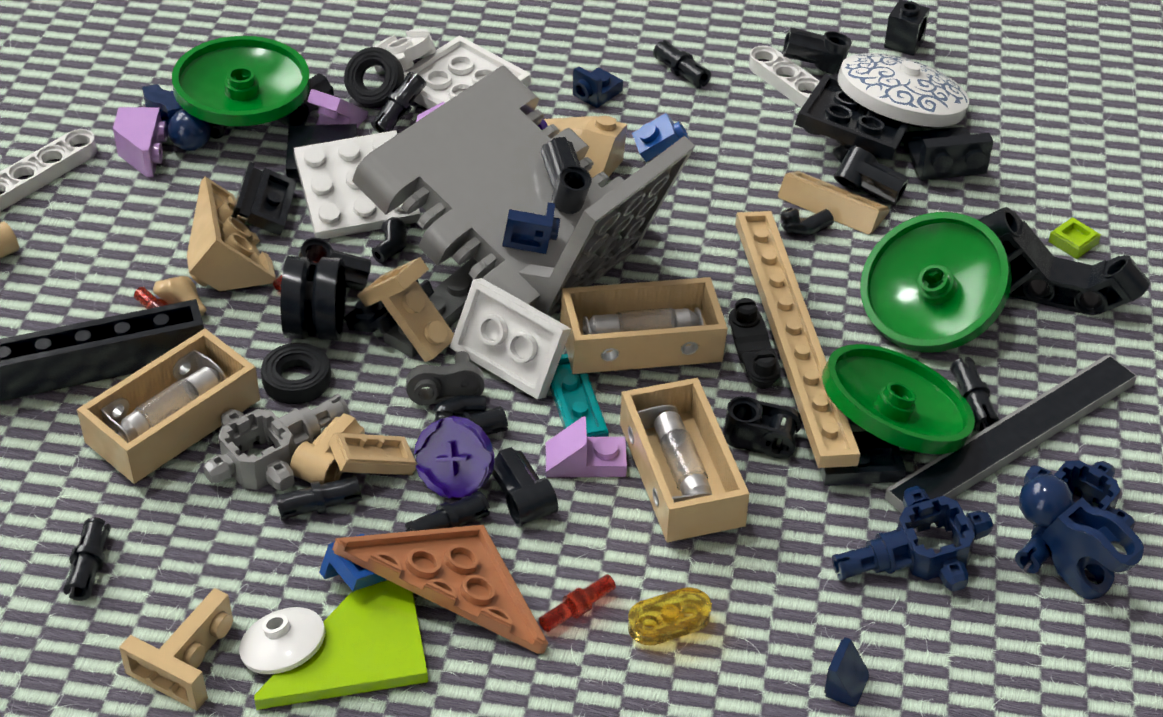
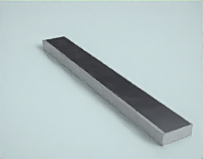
(1018, 432)

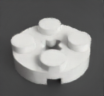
(406, 49)

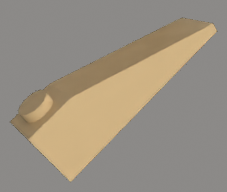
(602, 135)
(222, 247)

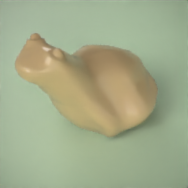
(178, 290)

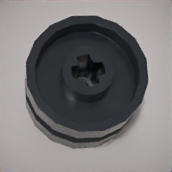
(313, 298)

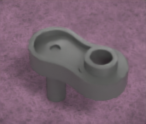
(444, 381)

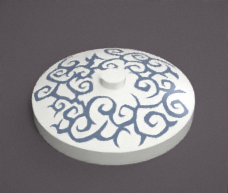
(903, 89)

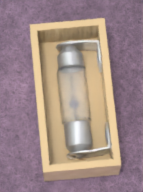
(643, 325)
(168, 405)
(683, 460)

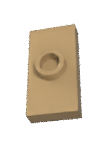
(372, 454)

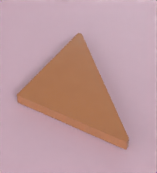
(454, 570)

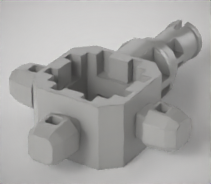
(260, 425)

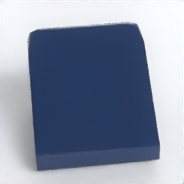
(846, 674)

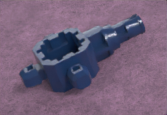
(1093, 483)
(901, 548)

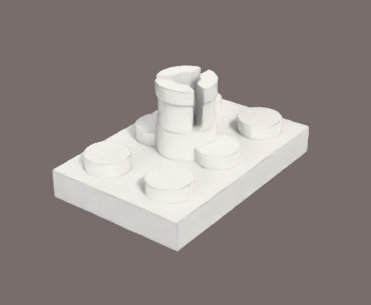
(510, 338)

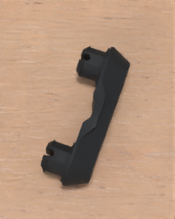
(753, 344)

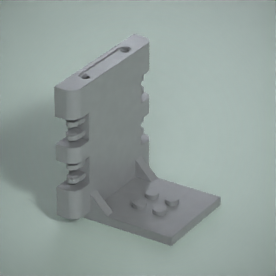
(484, 158)

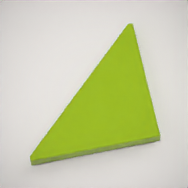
(367, 647)

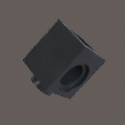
(906, 27)

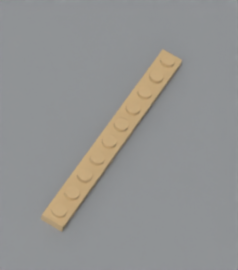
(796, 340)

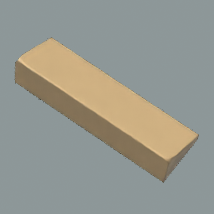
(844, 205)

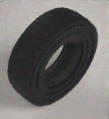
(357, 67)
(299, 390)

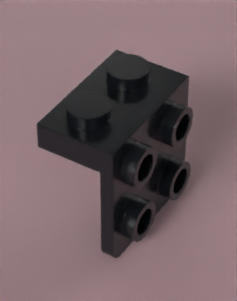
(948, 152)

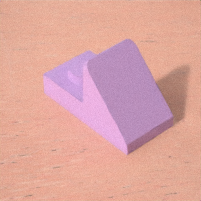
(335, 110)
(577, 455)

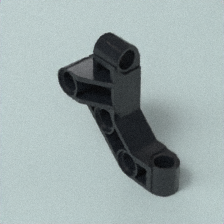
(1059, 281)

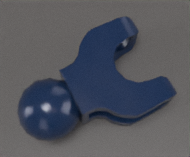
(183, 128)
(1079, 535)

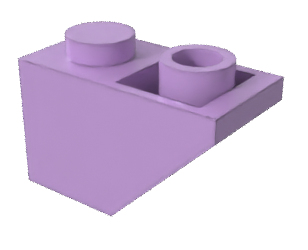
(140, 137)

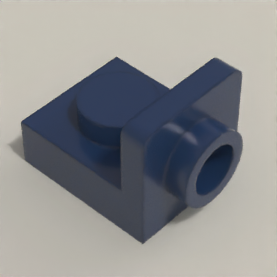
(595, 86)
(531, 230)

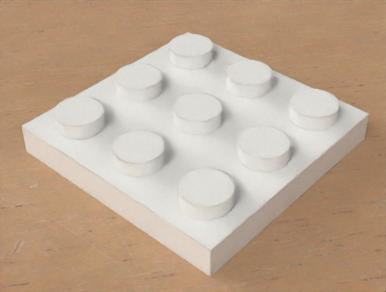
(456, 68)
(331, 197)

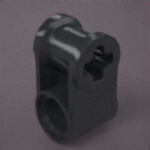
(758, 425)

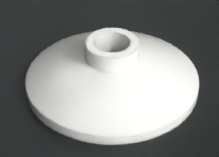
(282, 640)

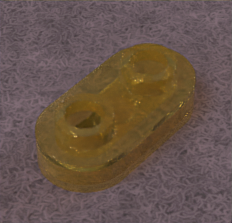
(667, 616)

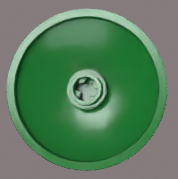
(240, 80)
(936, 282)
(898, 399)

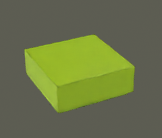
(1074, 238)

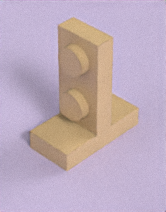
(411, 308)
(175, 664)

